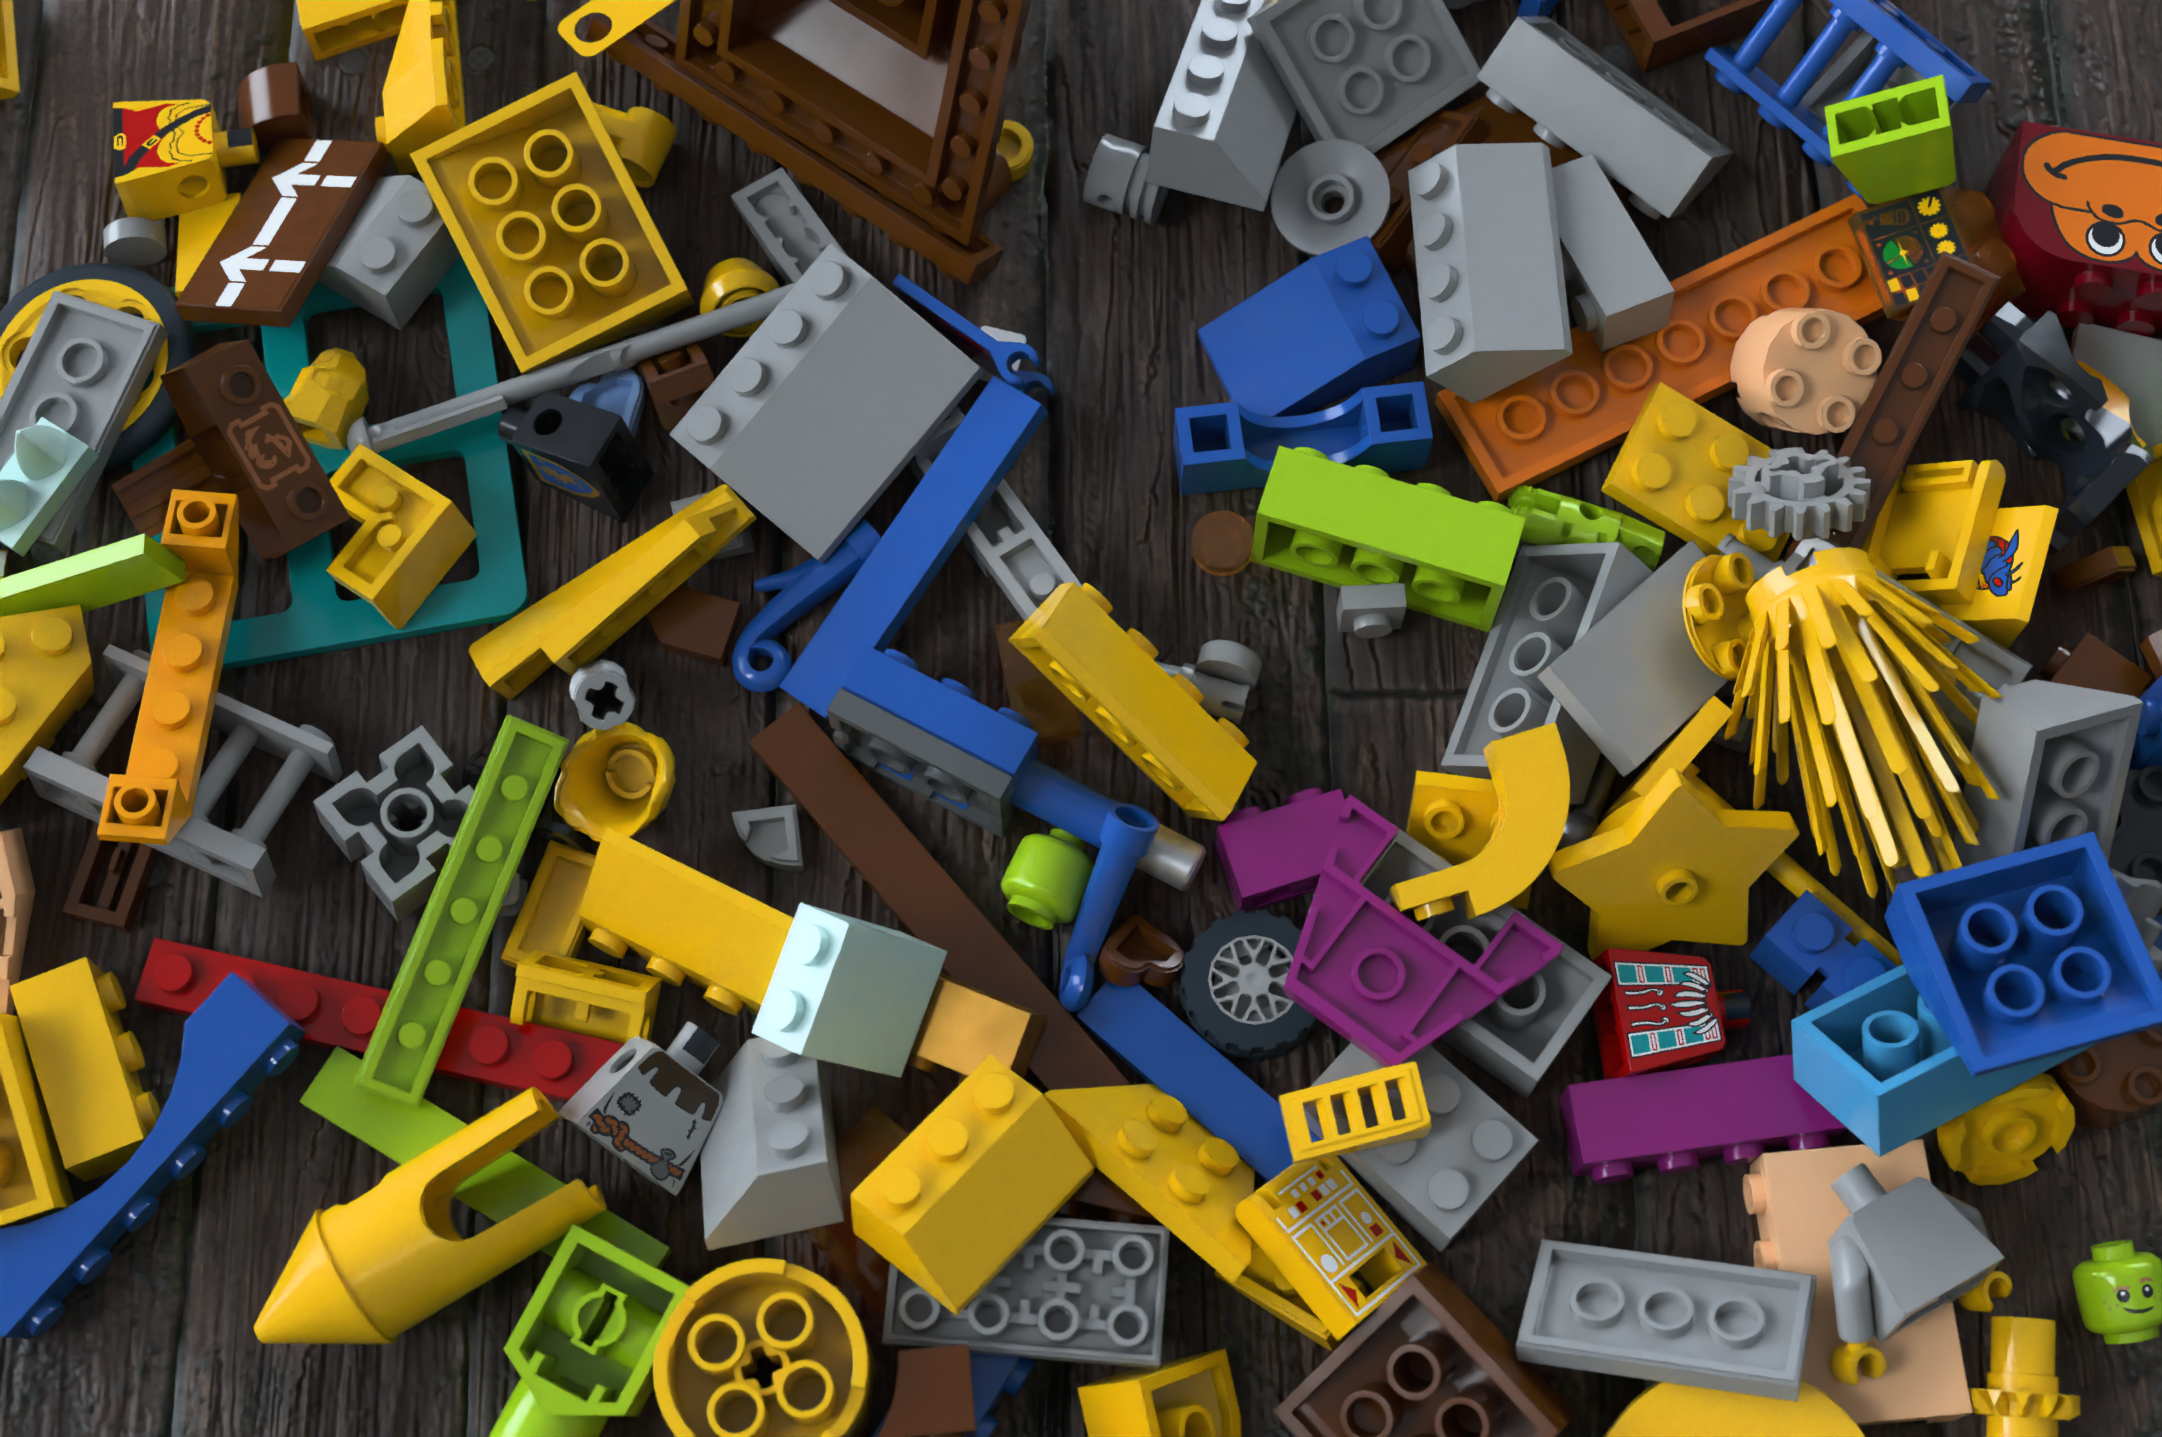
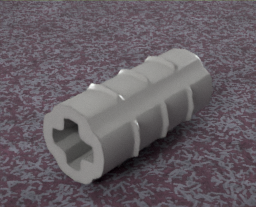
(609, 711)

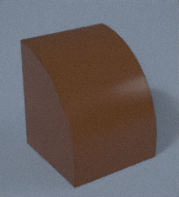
(275, 104)

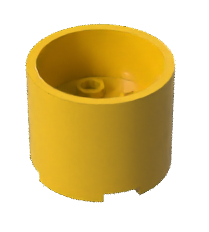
(754, 1313)

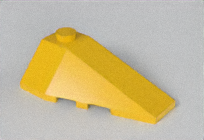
(423, 83)
(1177, 1400)

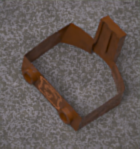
(237, 445)

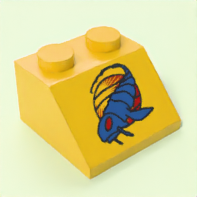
(2009, 573)

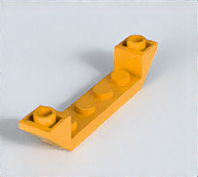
(182, 675)

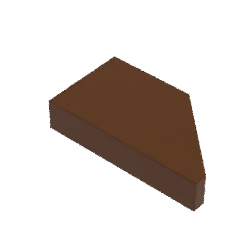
(695, 624)

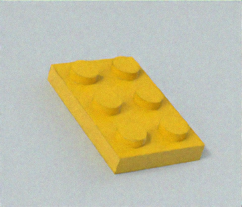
(1680, 470)

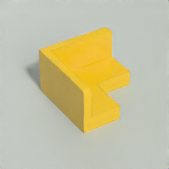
(405, 537)

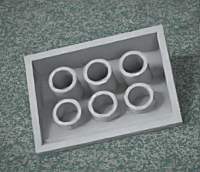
(826, 403)

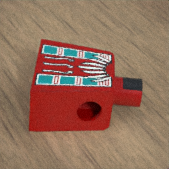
(1662, 1012)

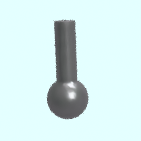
(1584, 818)

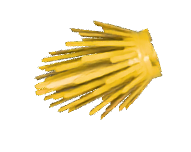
(1847, 669)

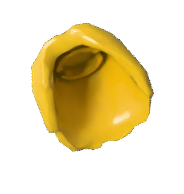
(615, 781)

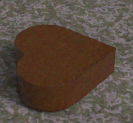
(2095, 570)
(1140, 954)

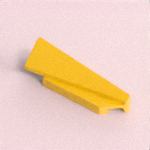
(609, 598)

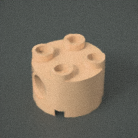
(1804, 370)

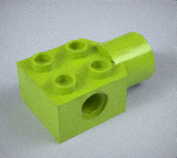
(587, 1340)

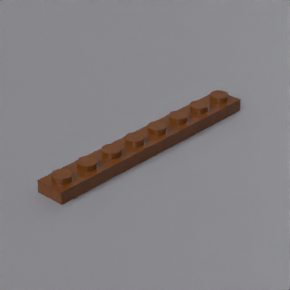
(652, 53)

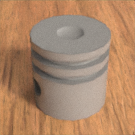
(1119, 178)

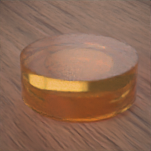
(1222, 543)

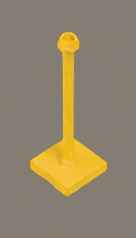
(1679, 753)

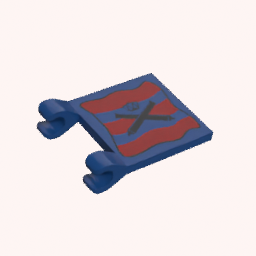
(980, 347)

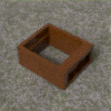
(1659, 44)

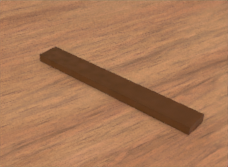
(923, 893)

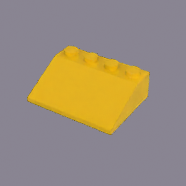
(552, 226)

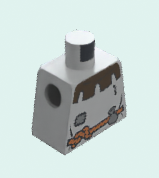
(651, 1105)

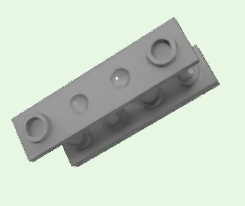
(232, 856)

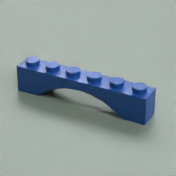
(225, 1056)

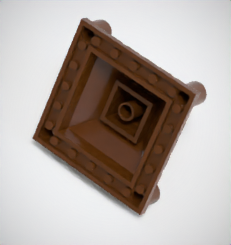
(877, 86)

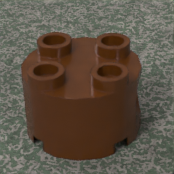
(2113, 1079)

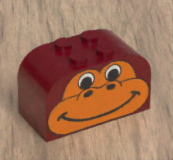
(2083, 225)

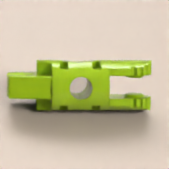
(1566, 520)

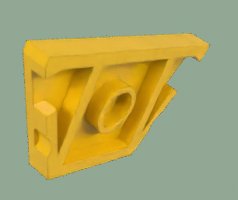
(1165, 1165)

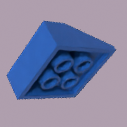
(2026, 954)

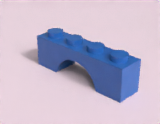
(1235, 449)

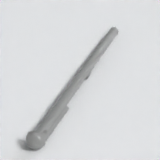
(565, 373)

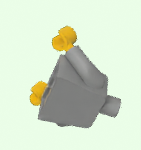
(1901, 1262)

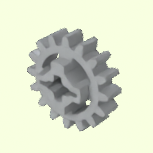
(1799, 493)

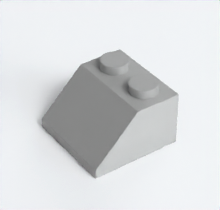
(392, 251)

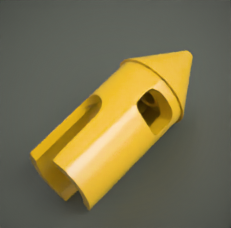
(395, 1252)

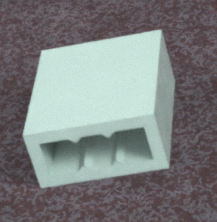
(849, 991)

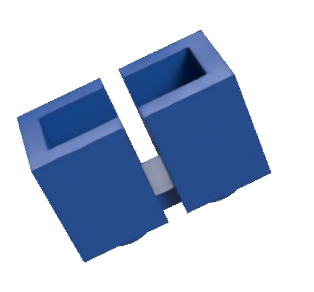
(1814, 939)

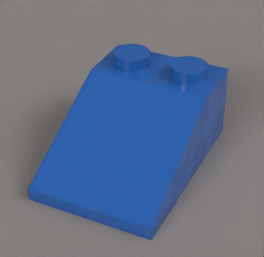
(1313, 335)

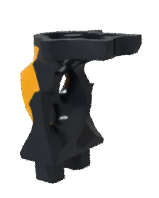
(2033, 393)

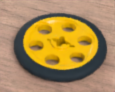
(125, 291)

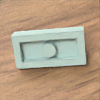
(38, 481)

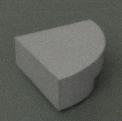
(772, 836)

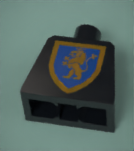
(579, 452)

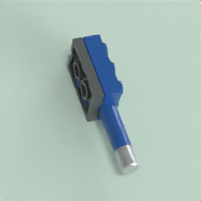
(974, 758)

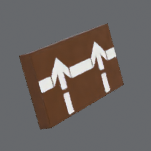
(282, 232)

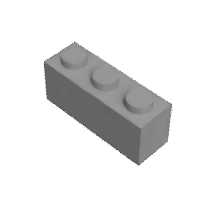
(1606, 263)

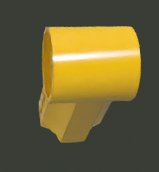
(641, 140)

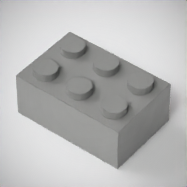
(1450, 1173)

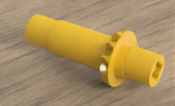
(2022, 1383)

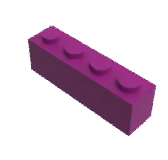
(1689, 1117)

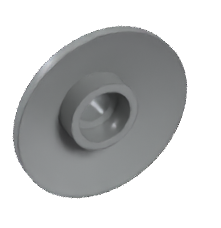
(1323, 172)

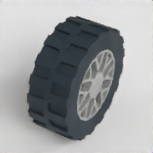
(1236, 987)

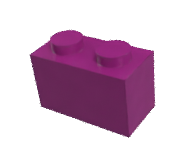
(1278, 851)

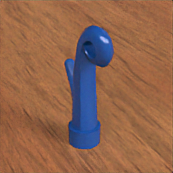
(800, 592)
(1124, 838)

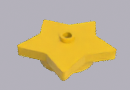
(1671, 868)

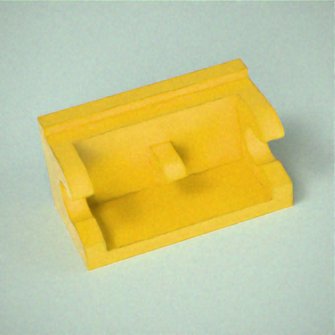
(584, 997)

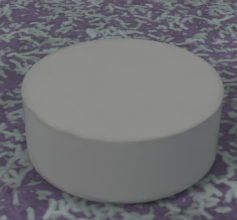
(134, 242)
(1229, 662)

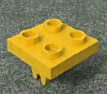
(1455, 818)

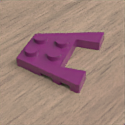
(1382, 974)

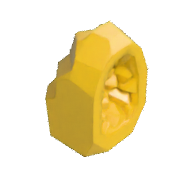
(329, 398)

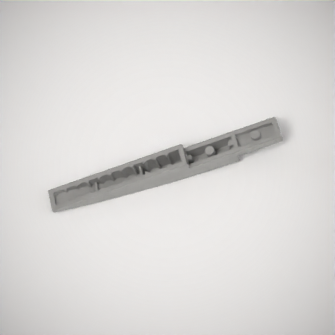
(1004, 534)

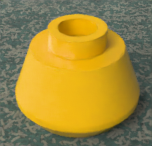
(733, 282)

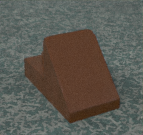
(676, 382)

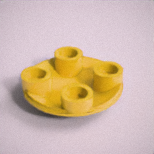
(1718, 612)

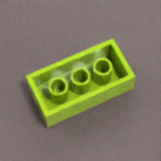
(1371, 530)

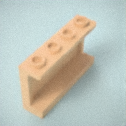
(1795, 1221)

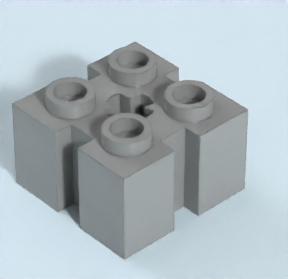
(365, 820)

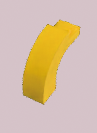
(1532, 813)

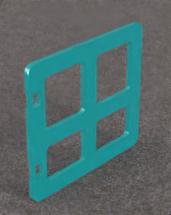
(317, 616)

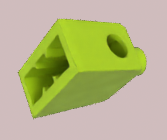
(1894, 140)

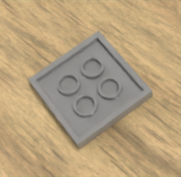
(1365, 64)

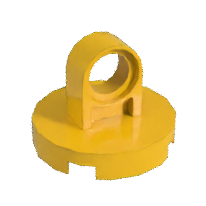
(2008, 1132)

